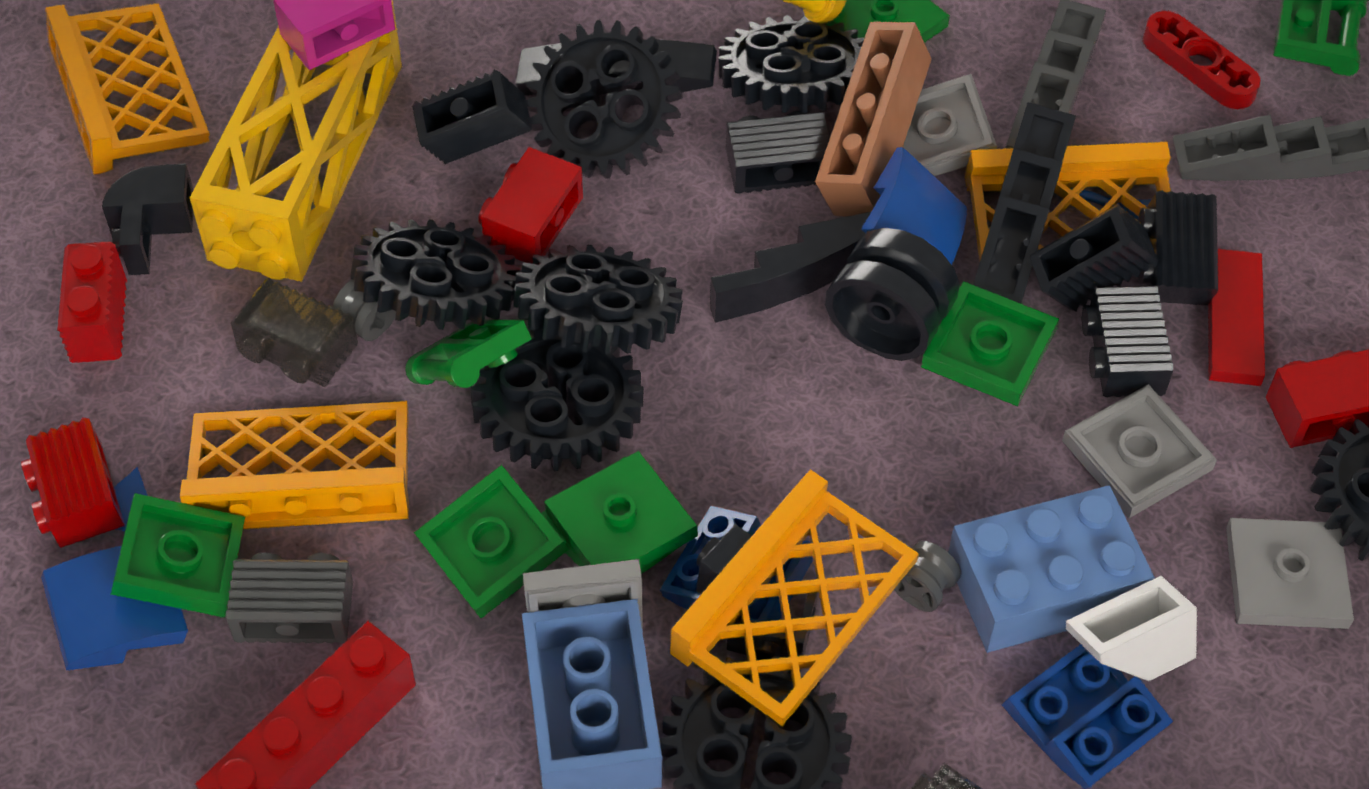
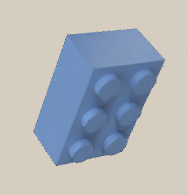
(1045, 565)
(592, 698)

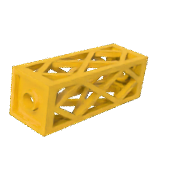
(268, 233)

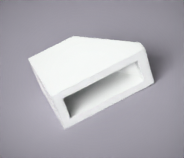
(1140, 630)

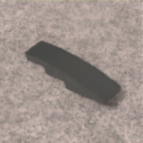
(1062, 60)
(1268, 152)

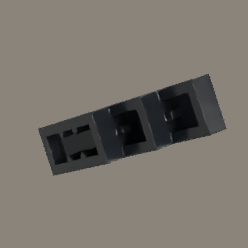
(691, 60)
(1024, 201)
(788, 270)

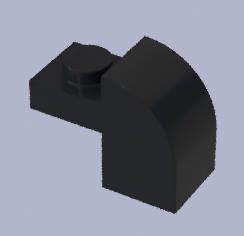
(144, 205)

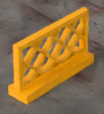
(87, 98)
(1082, 167)
(298, 494)
(748, 578)

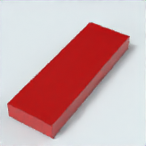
(1237, 320)

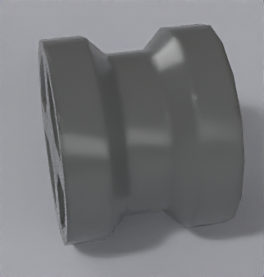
(367, 321)
(929, 577)

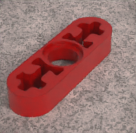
(1170, 30)

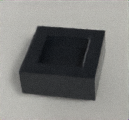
(718, 554)

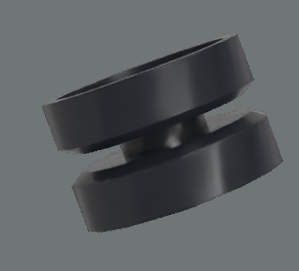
(892, 294)

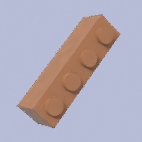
(873, 115)

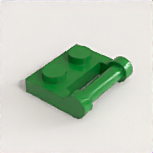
(1304, 31)
(466, 351)

